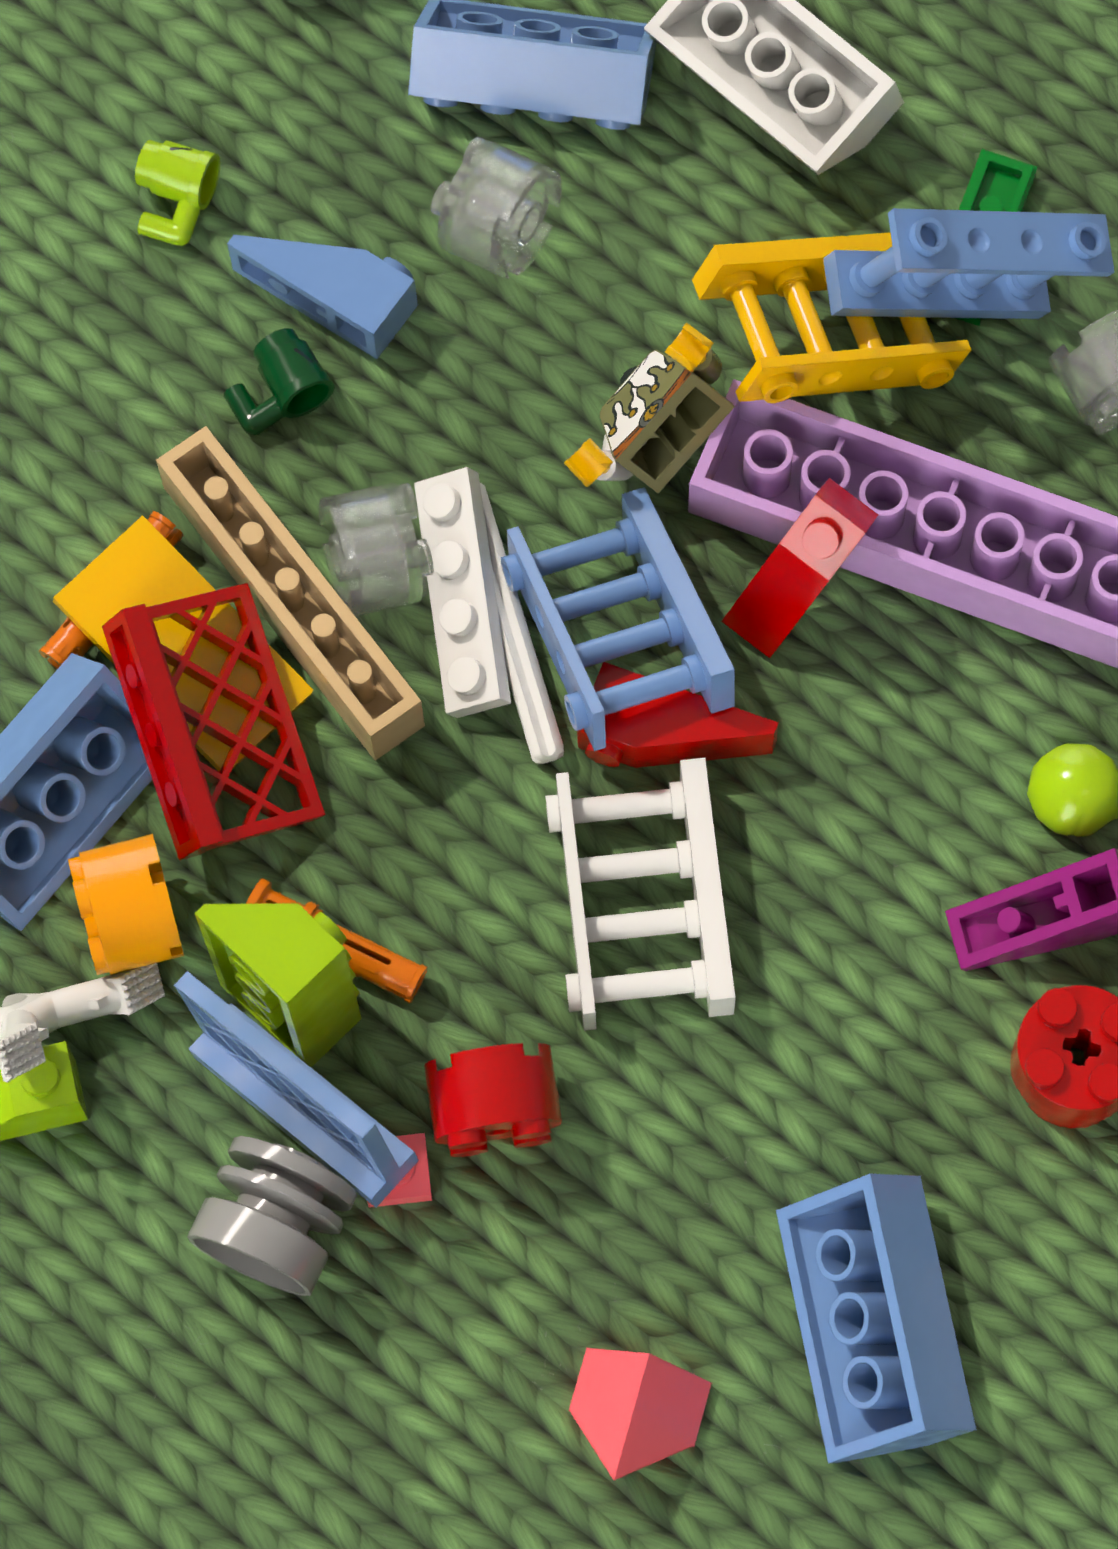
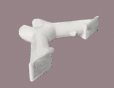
(31, 1016)

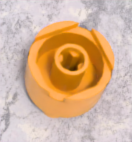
(125, 905)

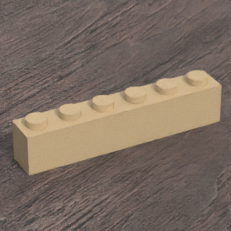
(291, 593)

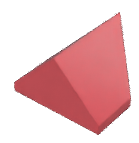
(636, 1408)

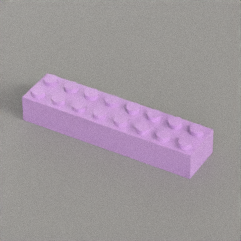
(939, 526)

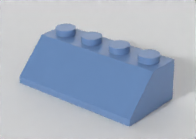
(532, 62)
(64, 781)
(875, 1318)

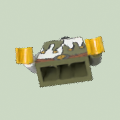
(657, 415)

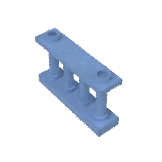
(967, 264)
(658, 577)

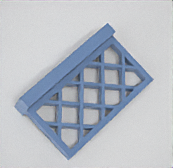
(295, 1096)

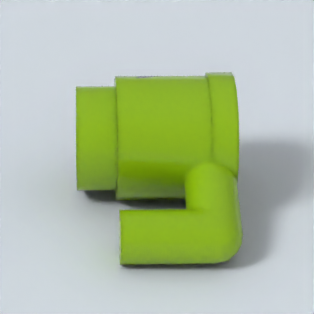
(179, 175)

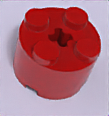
(1042, 1059)
(493, 1097)

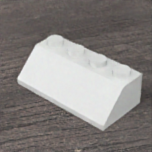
(782, 73)

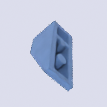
(333, 285)

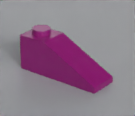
(1039, 914)

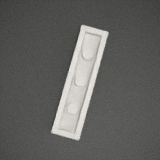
(462, 593)

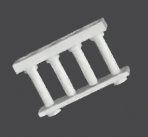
(698, 918)

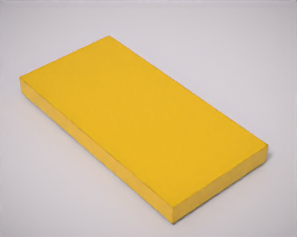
(150, 571)

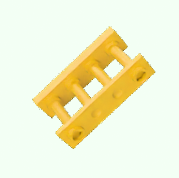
(792, 271)

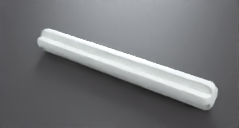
(520, 658)

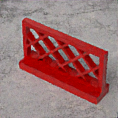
(163, 720)

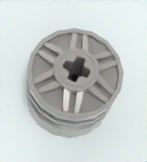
(276, 1206)

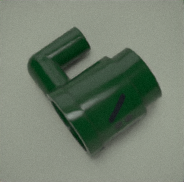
(291, 376)

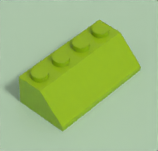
(284, 972)

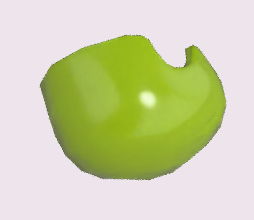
(1074, 789)

